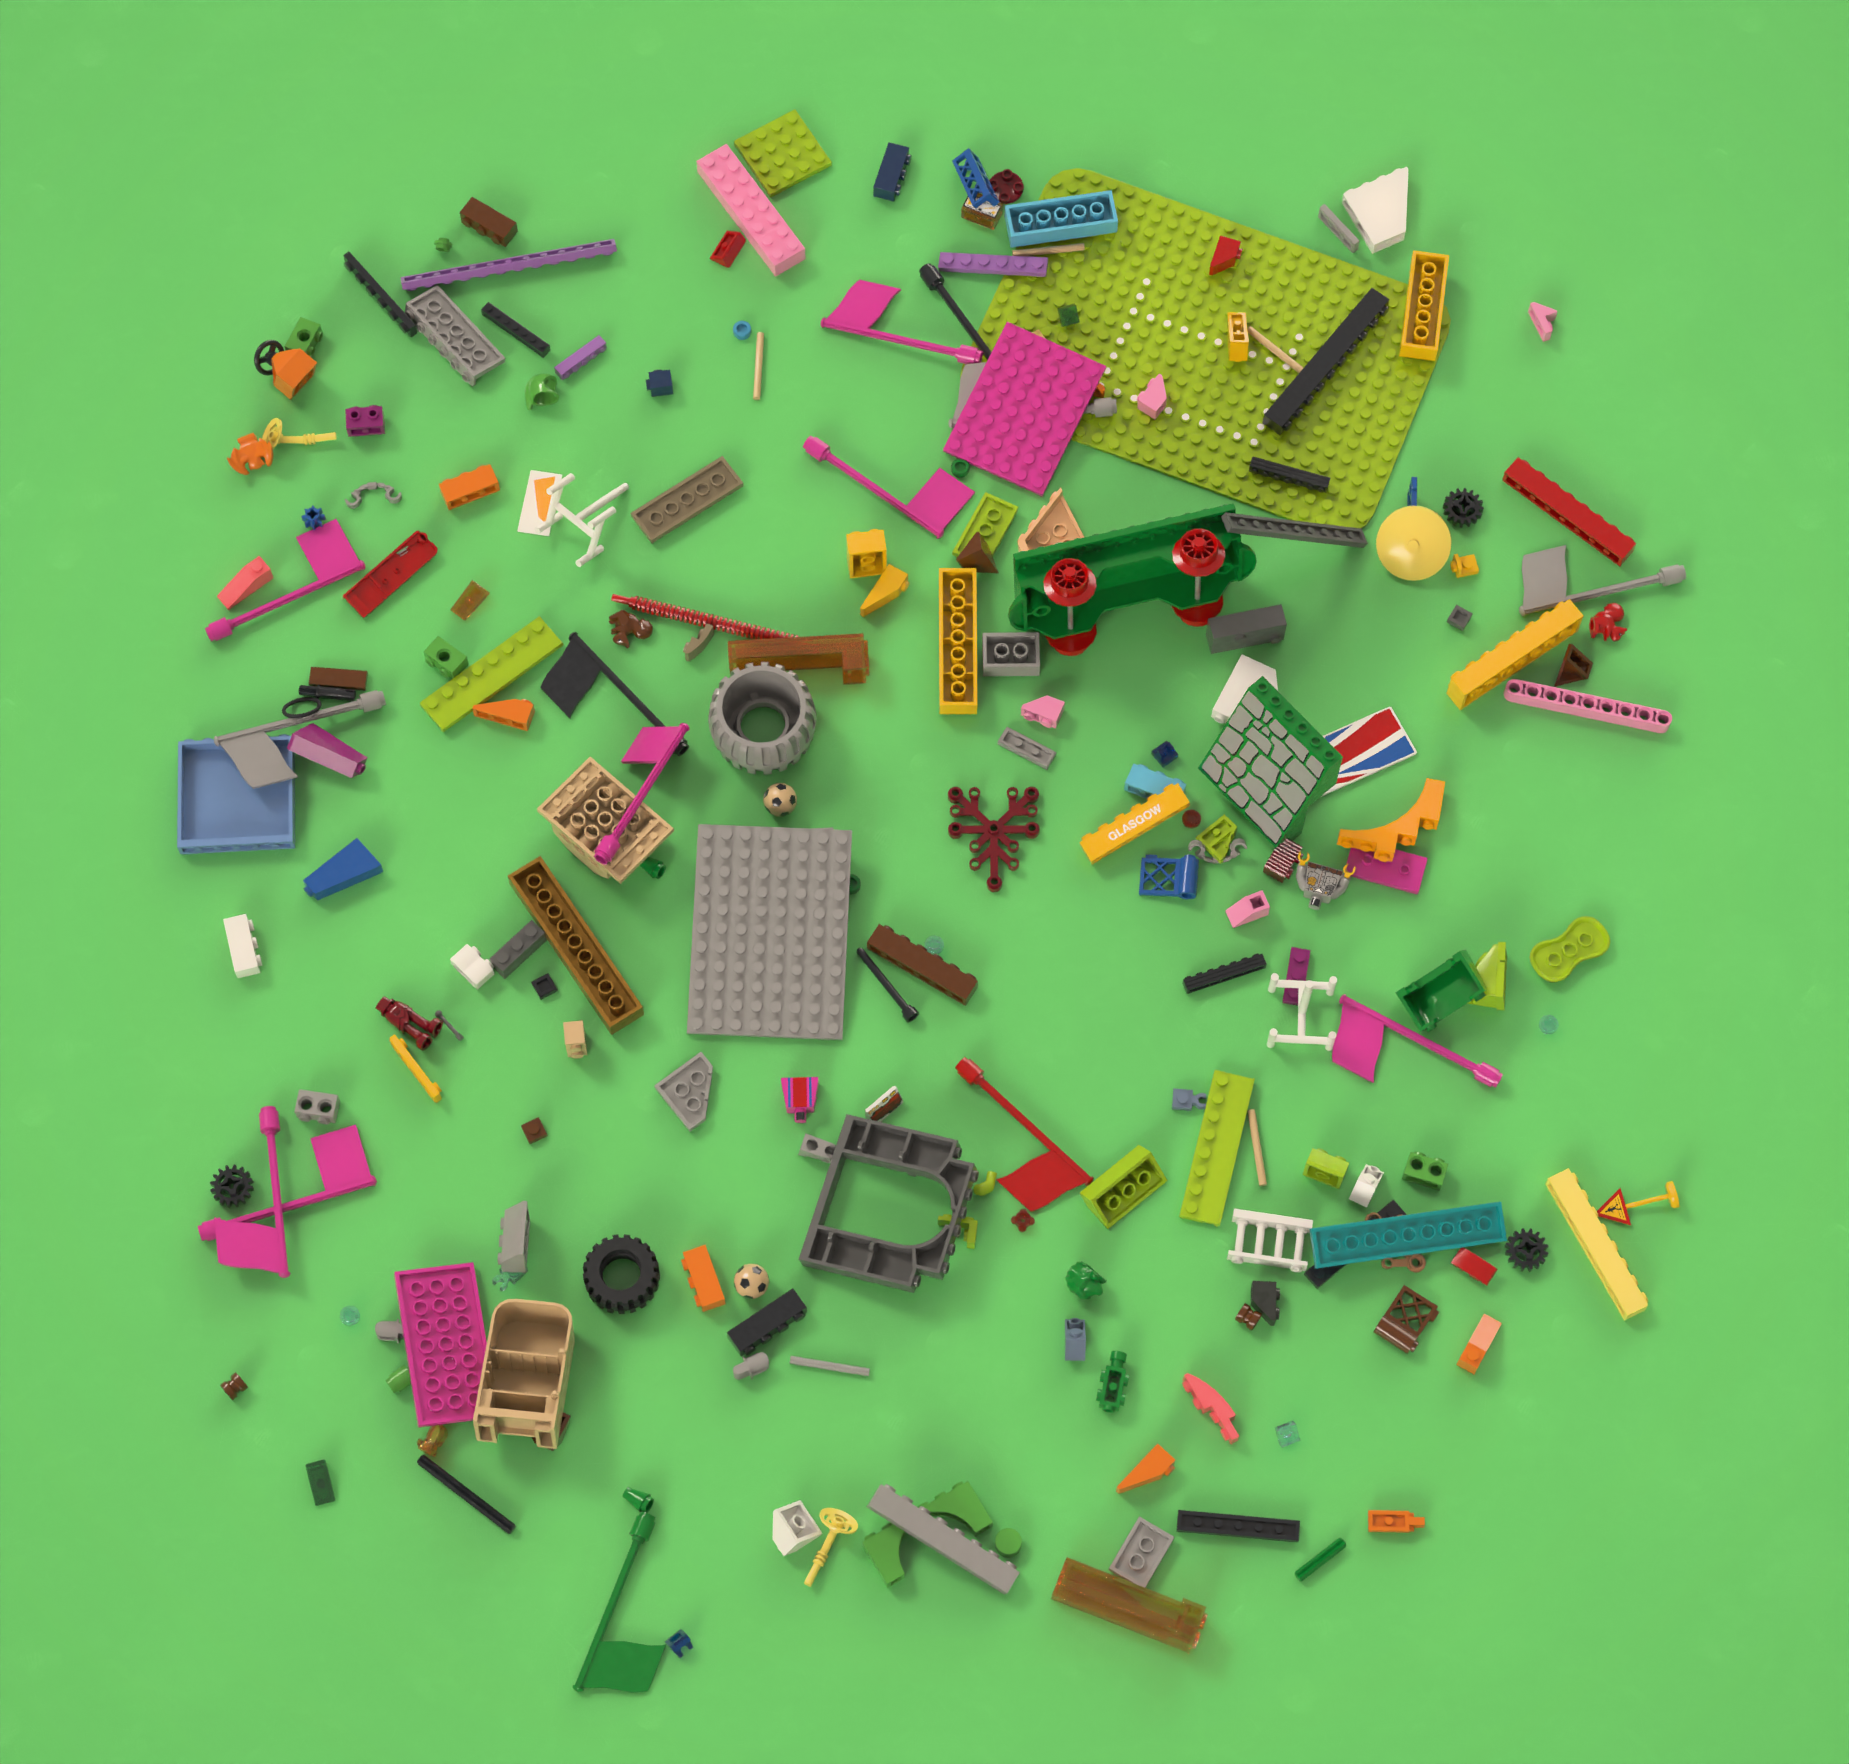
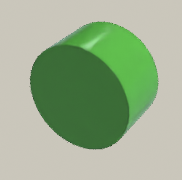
(1008, 1542)

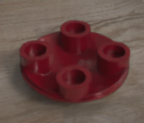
(1007, 186)

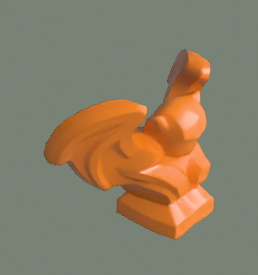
(251, 452)

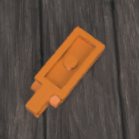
(1393, 1521)

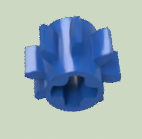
(316, 521)

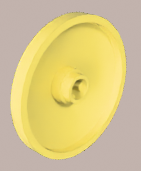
(1413, 543)

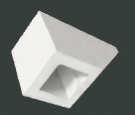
(1366, 1185)

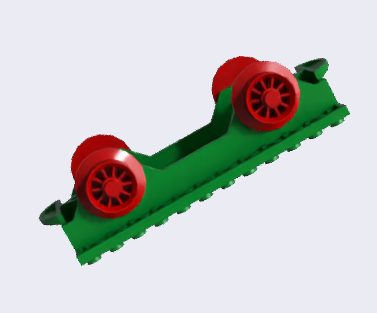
(1173, 559)

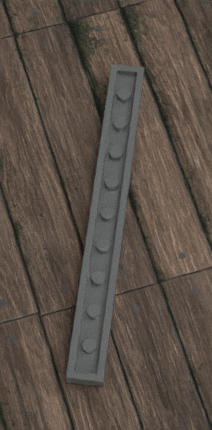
(1294, 530)

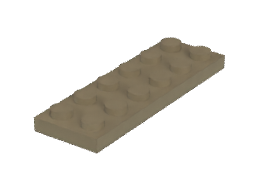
(687, 499)

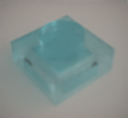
(1287, 1433)

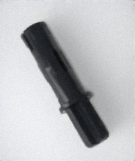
(328, 692)

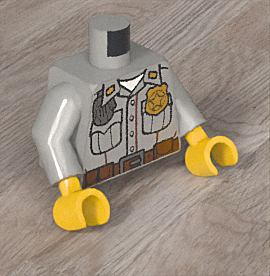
(1321, 882)

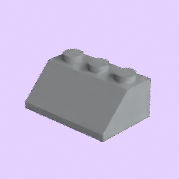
(514, 1238)

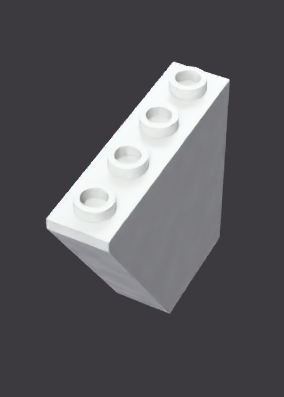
(1380, 209)
(1243, 676)

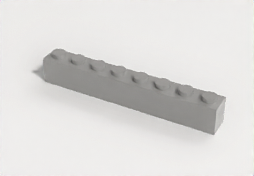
(943, 1539)

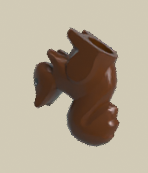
(626, 624)

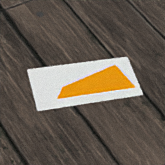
(537, 501)

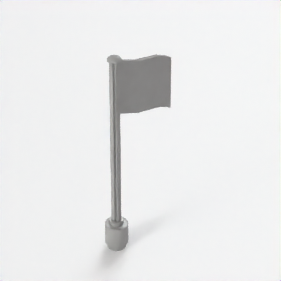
(971, 372)
(1546, 581)
(259, 757)

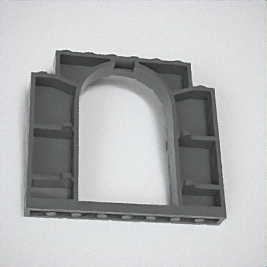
(878, 1259)

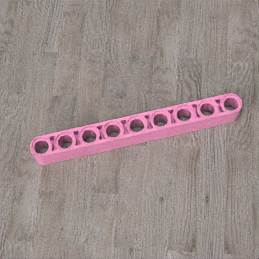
(1596, 702)

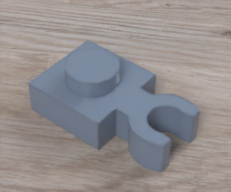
(1184, 1100)

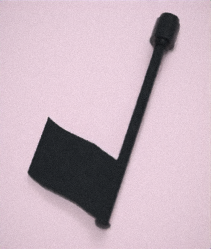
(575, 675)

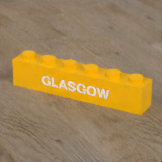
(1135, 823)

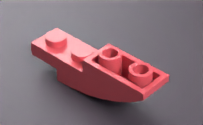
(1210, 1400)

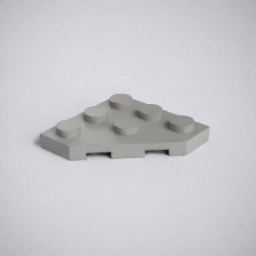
(688, 1090)

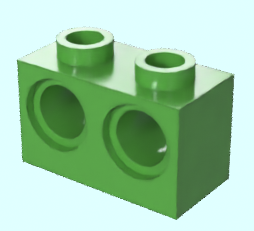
(1424, 1176)

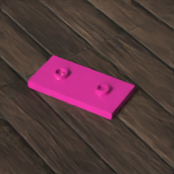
(1402, 873)

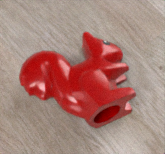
(1605, 621)

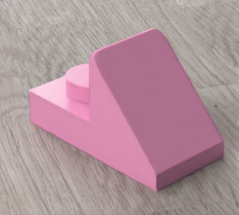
(1542, 319)

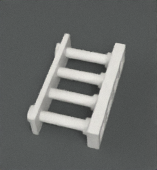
(1281, 1224)

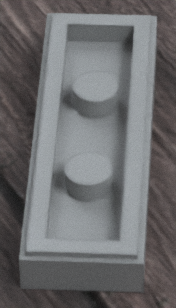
(1338, 228)
(1026, 748)

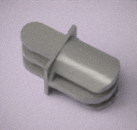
(389, 1330)
(751, 1366)

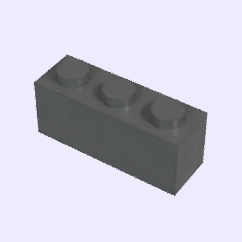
(518, 949)

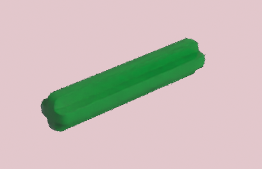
(1320, 1559)

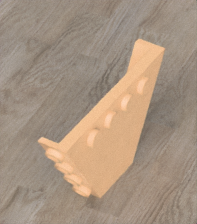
(1051, 526)

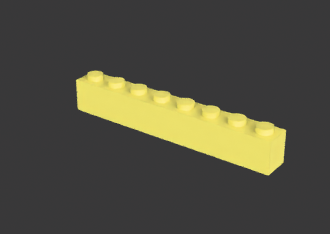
(1596, 1244)

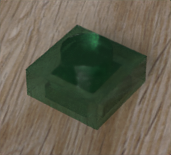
(1068, 315)

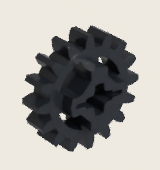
(1472, 507)
(239, 1185)
(1515, 1252)

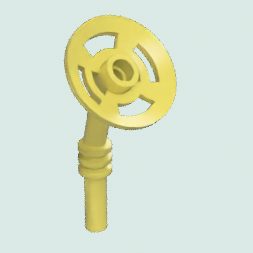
(276, 436)
(837, 1523)

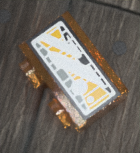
(983, 215)

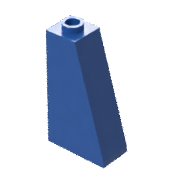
(343, 870)

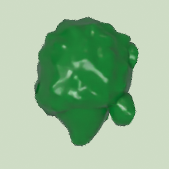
(1084, 1281)

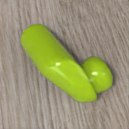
(987, 1186)

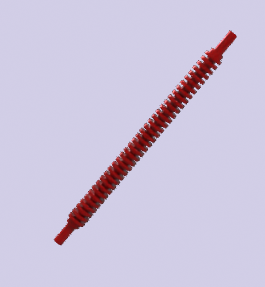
(664, 610)

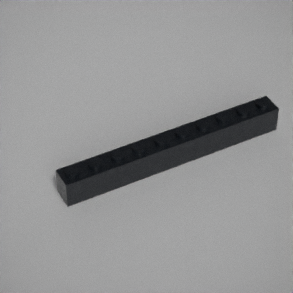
(1326, 361)

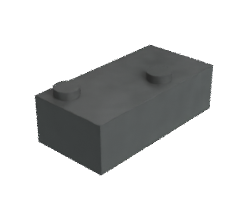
(1246, 629)

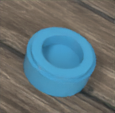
(742, 330)

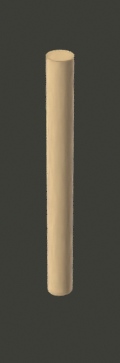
(1049, 250)
(1274, 349)
(758, 366)
(1257, 1147)

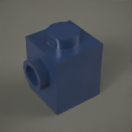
(660, 383)

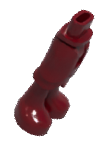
(401, 1015)

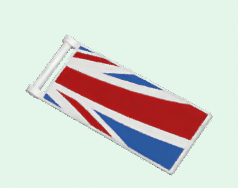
(1369, 746)

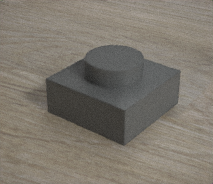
(1459, 617)

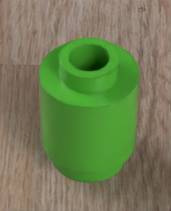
(399, 1379)

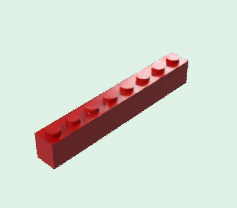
(1569, 511)

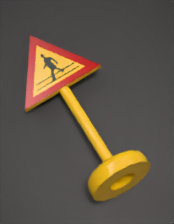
(1616, 1209)

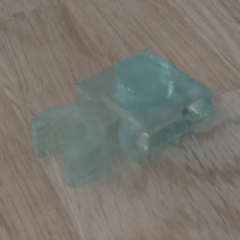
(505, 1277)

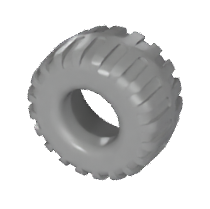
(762, 688)

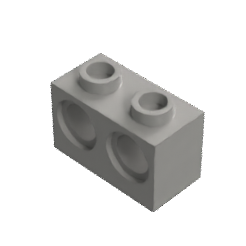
(318, 1101)

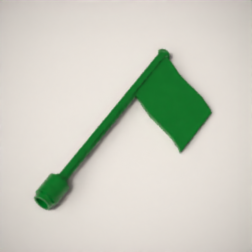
(621, 1663)

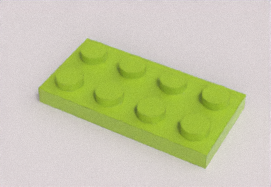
(990, 520)

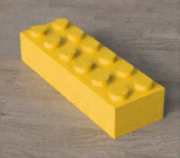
(1424, 305)

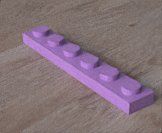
(993, 264)

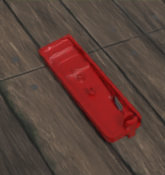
(391, 573)

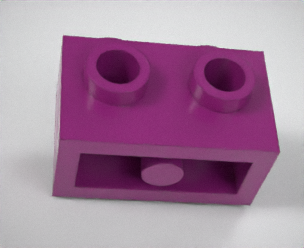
(365, 421)

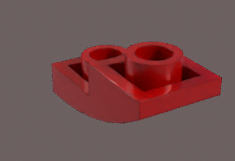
(1474, 1266)

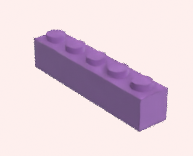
(580, 357)

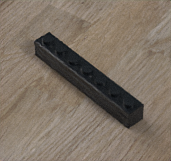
(515, 329)
(1289, 474)
(1224, 973)

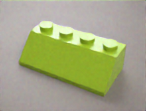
(1123, 1186)

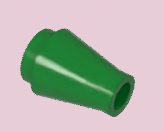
(654, 867)
(640, 1500)

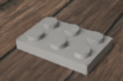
(1141, 1553)

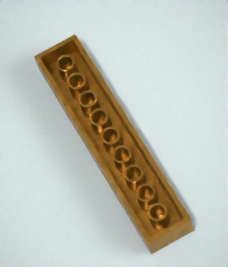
(576, 945)

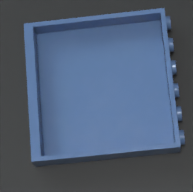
(223, 811)

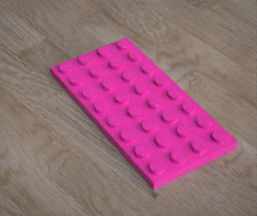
(442, 1340)

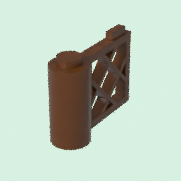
(1399, 1333)

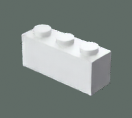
(242, 945)

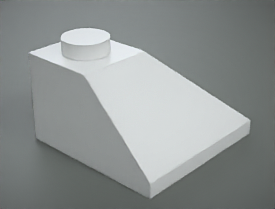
(793, 1527)

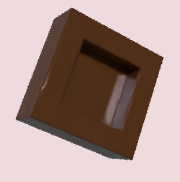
(534, 1130)

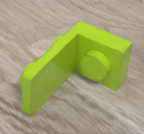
(967, 1223)

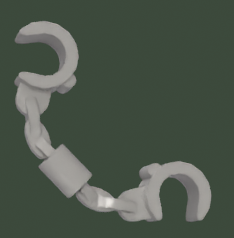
(370, 486)
(1201, 855)

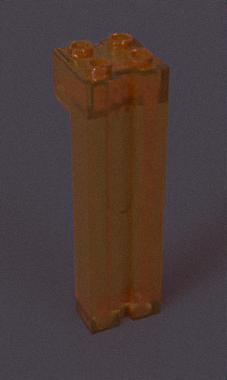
(808, 652)
(1130, 1605)

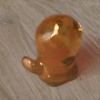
(434, 1439)

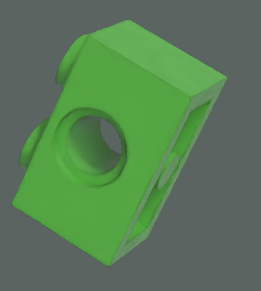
(305, 330)
(440, 649)

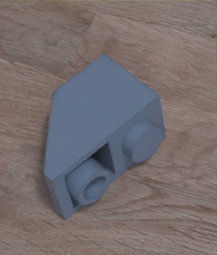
(1075, 1339)

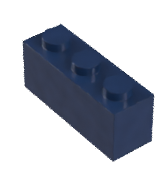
(892, 172)

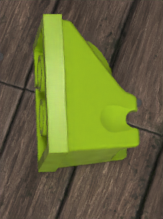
(1492, 971)

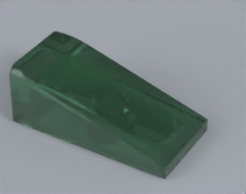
(320, 1482)

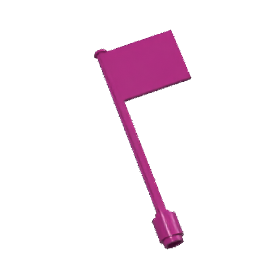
(931, 507)
(330, 559)
(650, 746)
(341, 1169)

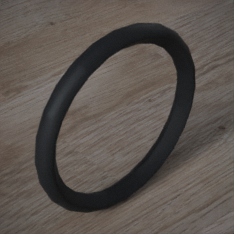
(301, 700)

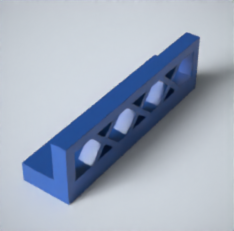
(977, 175)

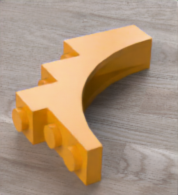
(1404, 830)

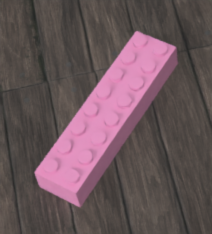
(751, 210)

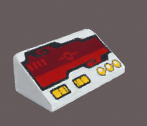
(884, 1105)

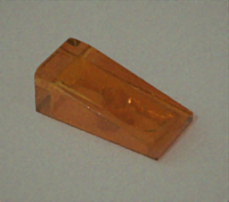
(469, 600)

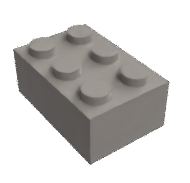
(1011, 654)

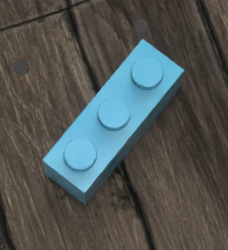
(1147, 782)

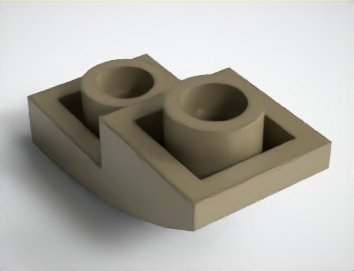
(698, 644)

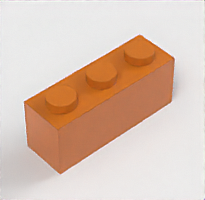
(469, 486)
(703, 1278)

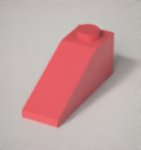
(245, 583)

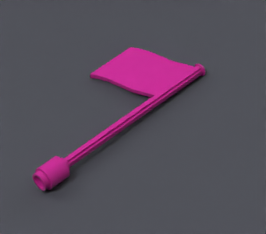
(865, 305)
(1361, 1038)
(251, 1243)

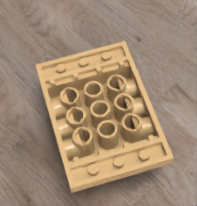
(592, 807)

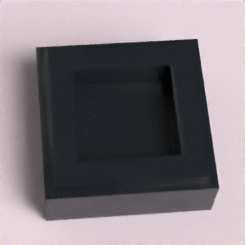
(544, 986)

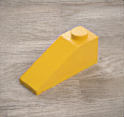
(1237, 337)
(886, 589)

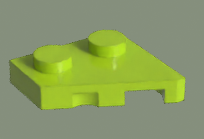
(1218, 837)

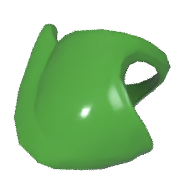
(541, 391)

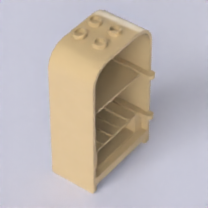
(525, 1372)

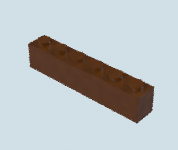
(922, 964)

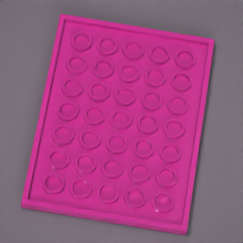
(1024, 409)

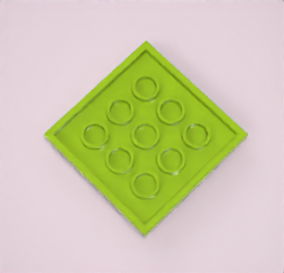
(782, 153)

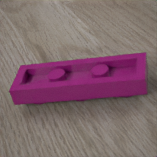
(1296, 971)

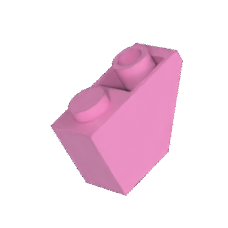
(1154, 398)
(1044, 710)
(1248, 909)

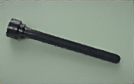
(909, 1012)

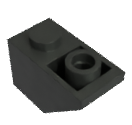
(1264, 1300)

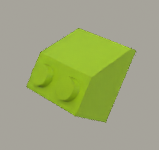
(1326, 1168)

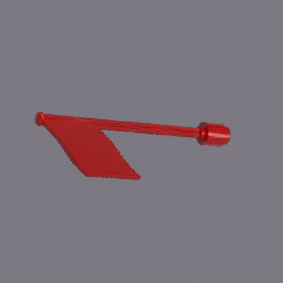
(1043, 1177)

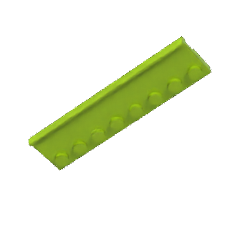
(491, 674)
(1216, 1148)

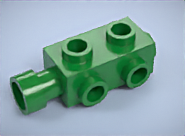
(1113, 1389)

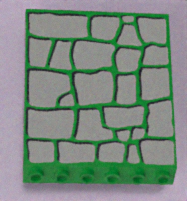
(1271, 763)

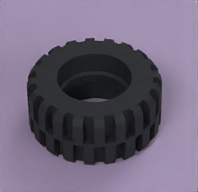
(616, 1249)

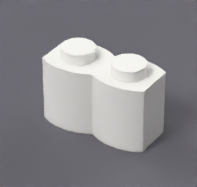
(472, 966)

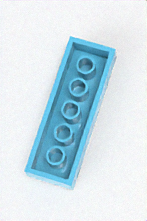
(1061, 218)

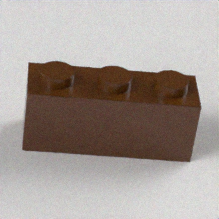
(488, 222)

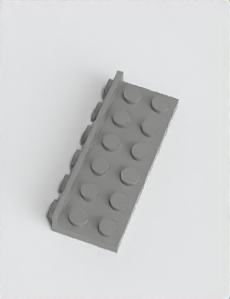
(453, 334)

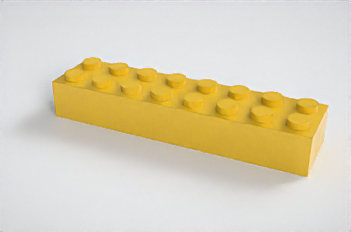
(957, 641)
(1514, 654)

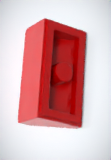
(728, 248)

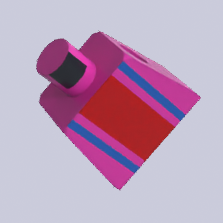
(800, 1096)

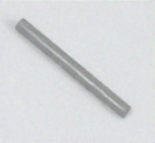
(829, 1366)

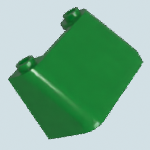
(1442, 991)

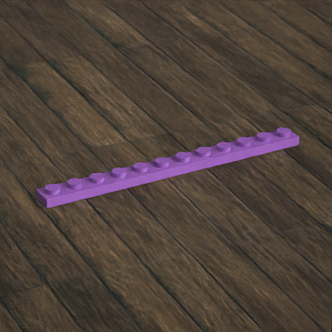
(515, 263)

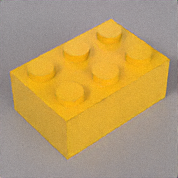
(866, 553)

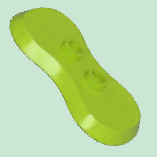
(1558, 956)

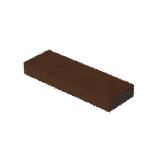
(338, 678)

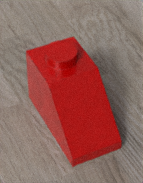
(1225, 255)

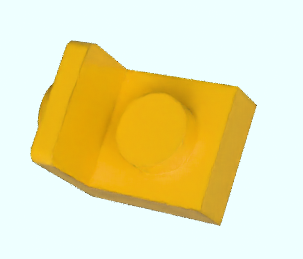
(1464, 565)

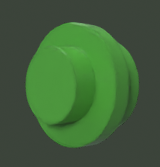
(443, 245)

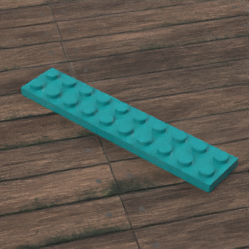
(1408, 1234)

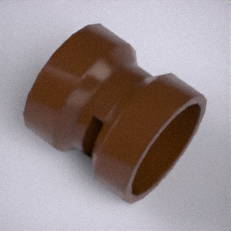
(1247, 1316)
(232, 1387)

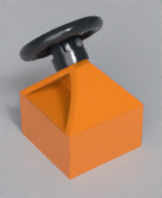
(289, 368)

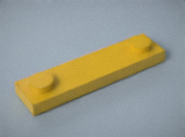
(400, 1047)

